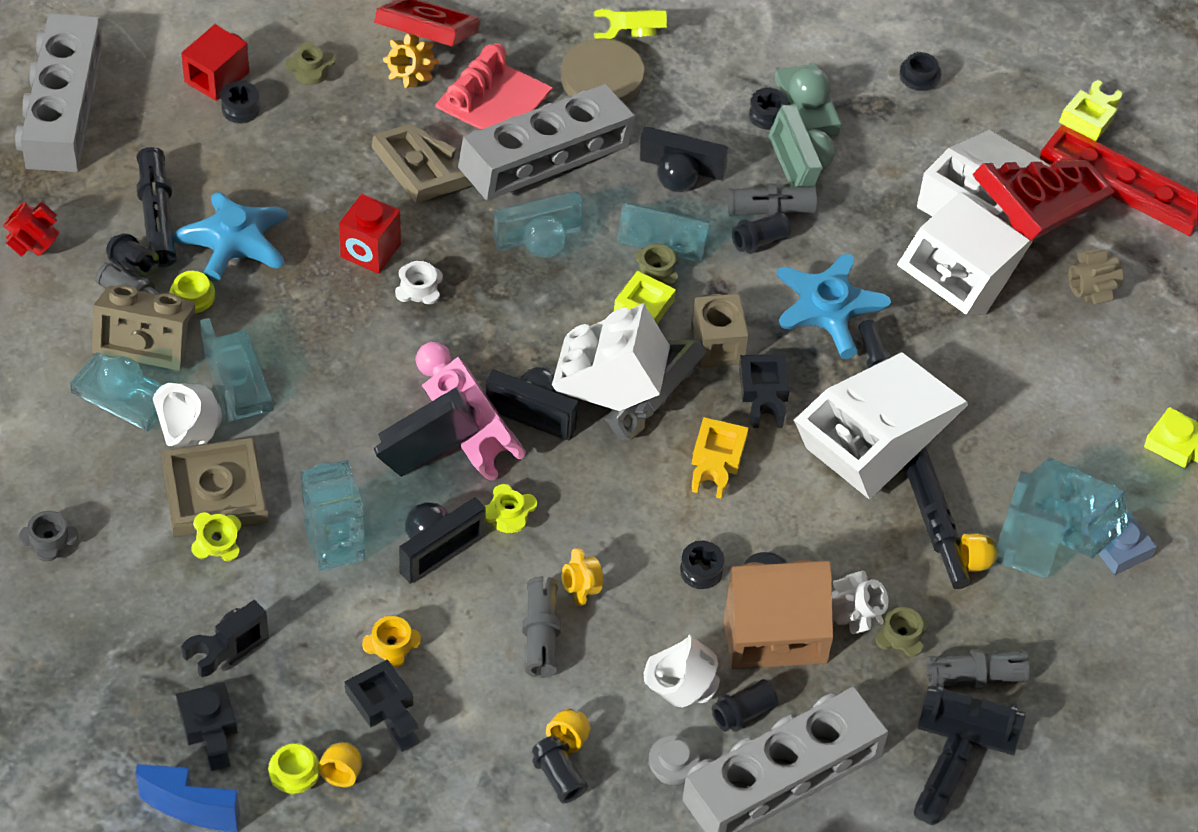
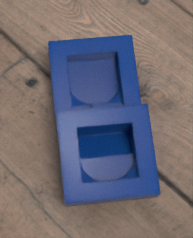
(171, 793)

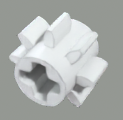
(859, 602)

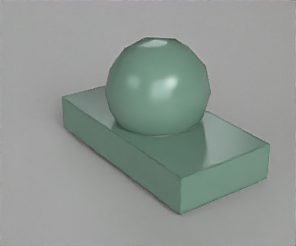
(809, 91)
(800, 151)

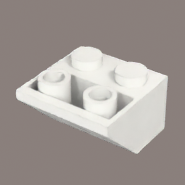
(965, 254)
(614, 360)

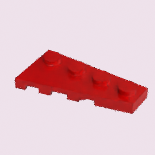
(1043, 196)

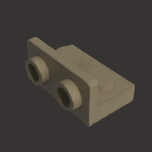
(142, 326)

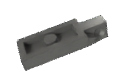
(680, 365)

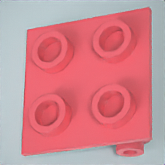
(492, 91)

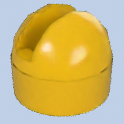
(978, 552)
(570, 722)
(340, 764)

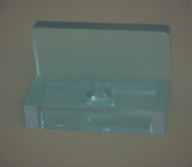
(235, 373)
(1029, 534)

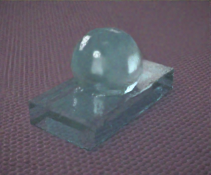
(539, 224)
(118, 388)

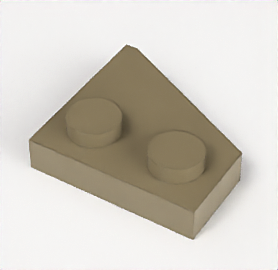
(419, 162)

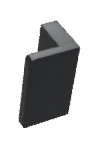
(426, 432)

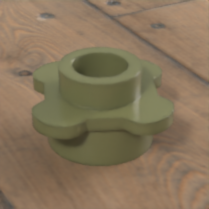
(310, 64)
(661, 257)
(904, 620)

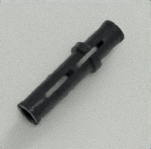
(153, 170)

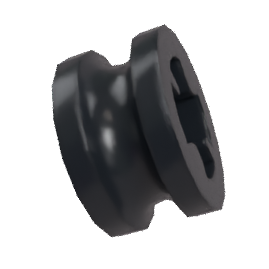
(759, 104)
(240, 112)
(709, 555)

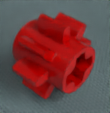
(31, 228)

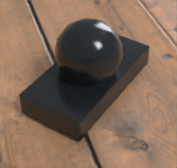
(682, 158)
(533, 401)
(438, 536)

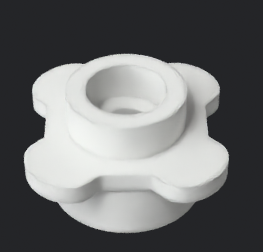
(419, 283)

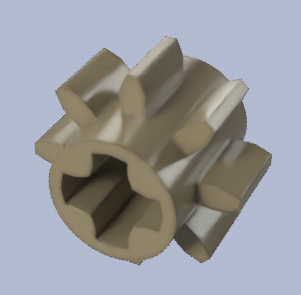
(1095, 276)

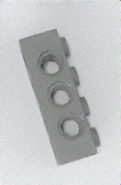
(61, 93)
(545, 141)
(842, 718)

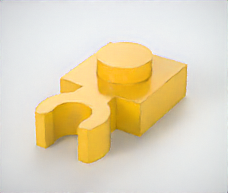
(717, 453)

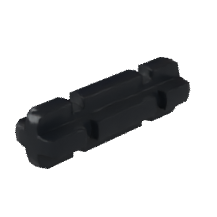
(943, 779)

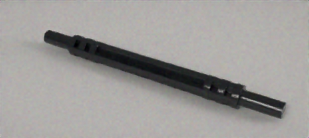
(924, 483)

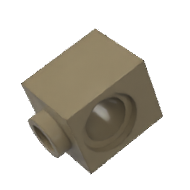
(720, 328)

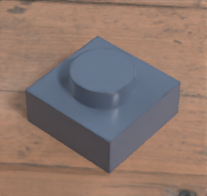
(1128, 548)

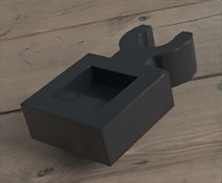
(766, 385)

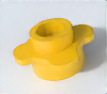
(582, 576)
(391, 629)

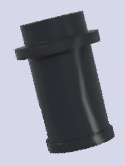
(750, 235)
(132, 255)
(734, 710)
(553, 758)

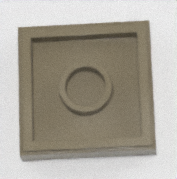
(215, 481)

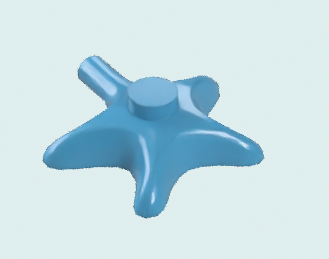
(234, 234)
(829, 302)

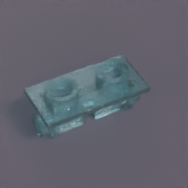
(647, 226)

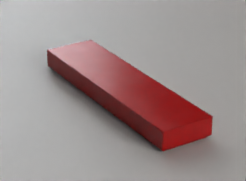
(1131, 181)

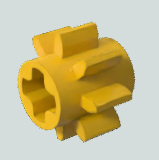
(399, 60)

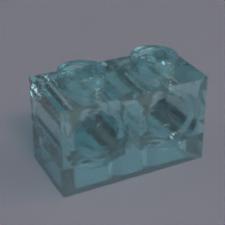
(333, 515)

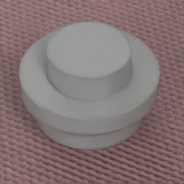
(672, 759)

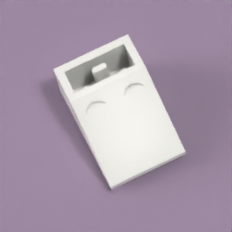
(955, 167)
(877, 421)

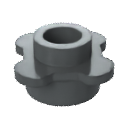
(46, 524)

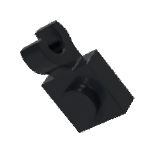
(234, 637)
(384, 697)
(208, 719)

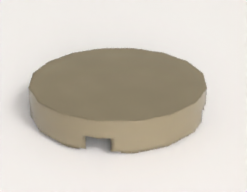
(601, 63)

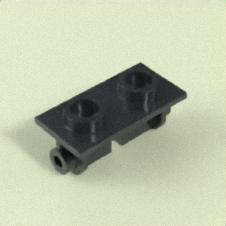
(978, 720)

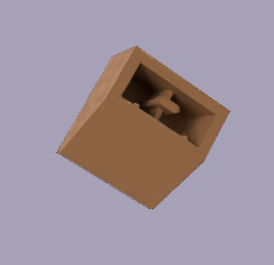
(779, 614)

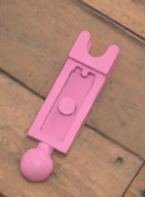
(494, 435)

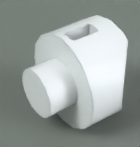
(187, 413)
(684, 673)

